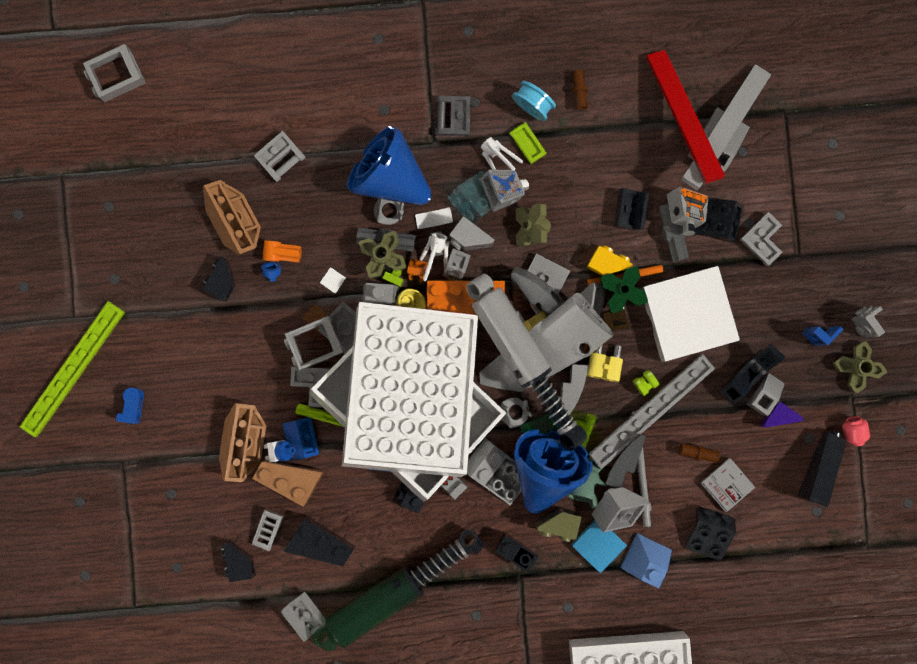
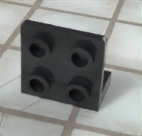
(721, 219)

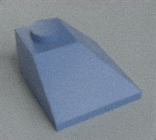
(647, 560)

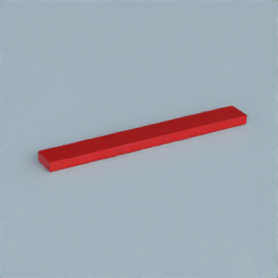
(685, 117)

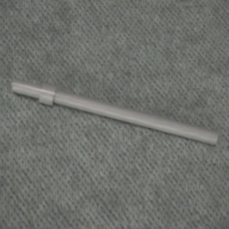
(643, 487)

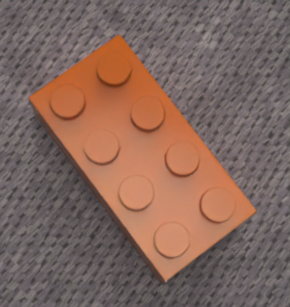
(452, 296)

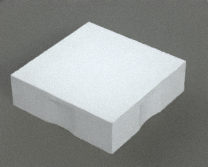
(690, 314)

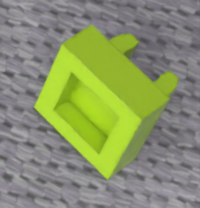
(394, 278)

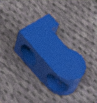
(132, 407)

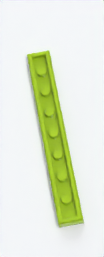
(72, 369)

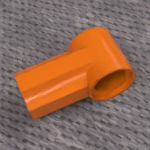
(277, 252)

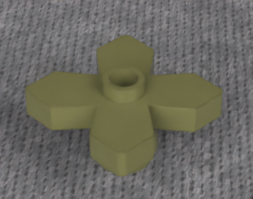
(533, 225)
(387, 245)
(859, 367)

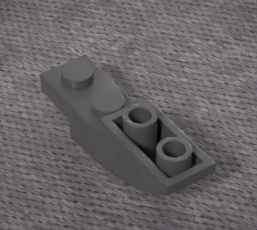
(536, 290)

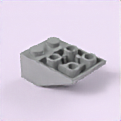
(734, 143)
(495, 471)

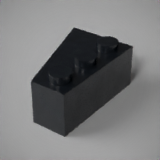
(319, 543)

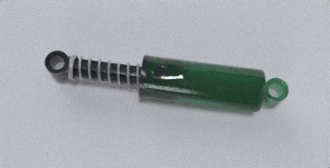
(390, 596)

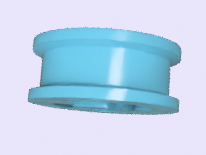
(533, 100)

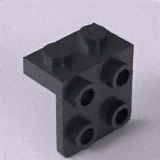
(711, 533)

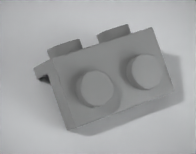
(867, 323)
(303, 616)

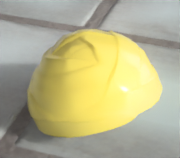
(411, 298)

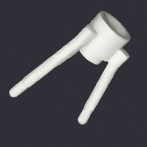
(492, 148)
(437, 243)

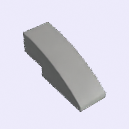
(571, 391)

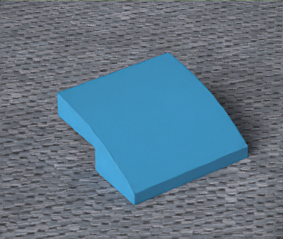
(598, 547)

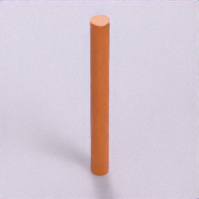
(643, 272)

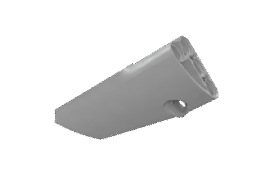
(559, 341)

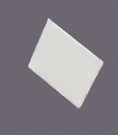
(332, 280)

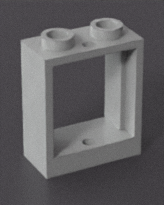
(136, 76)
(332, 335)

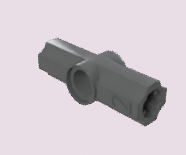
(673, 235)
(407, 241)

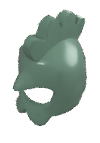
(586, 491)

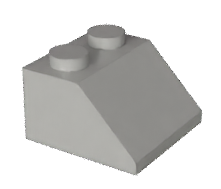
(469, 236)
(618, 509)

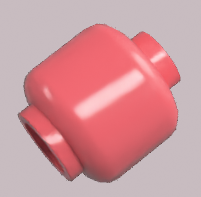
(856, 431)

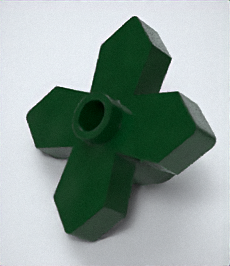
(614, 284)

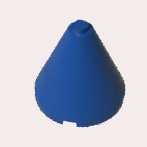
(389, 171)
(548, 469)

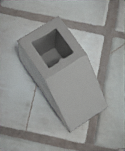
(766, 395)

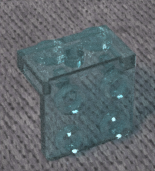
(471, 198)

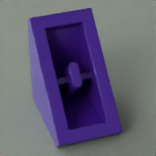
(780, 415)

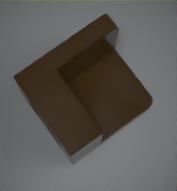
(615, 320)

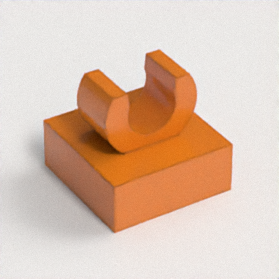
(417, 268)

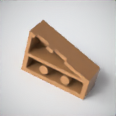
(289, 480)

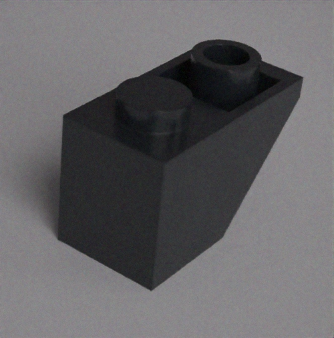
(221, 280)
(516, 552)
(238, 562)

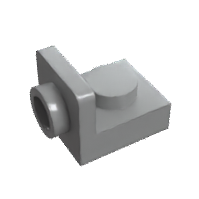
(456, 265)

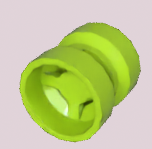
(645, 382)

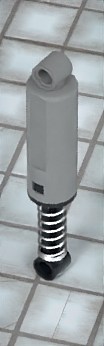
(521, 354)

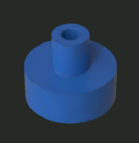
(271, 270)
(284, 451)

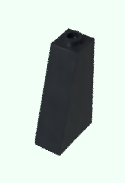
(823, 469)

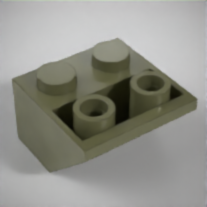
(561, 523)

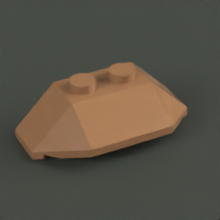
(231, 217)
(241, 442)

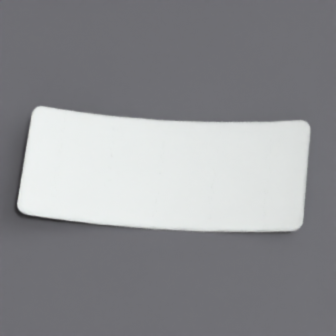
(433, 218)

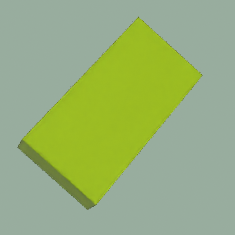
(528, 143)

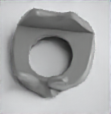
(381, 218)
(505, 405)

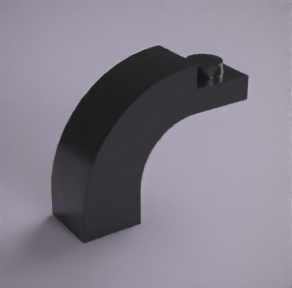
(750, 372)

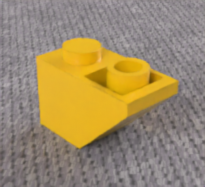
(606, 262)

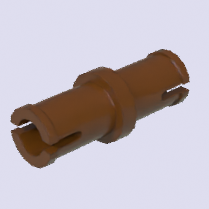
(580, 89)
(699, 453)

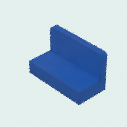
(821, 338)
(301, 437)

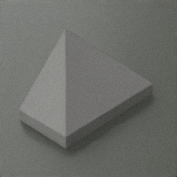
(595, 297)

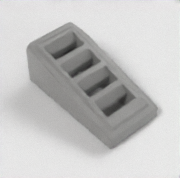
(273, 515)

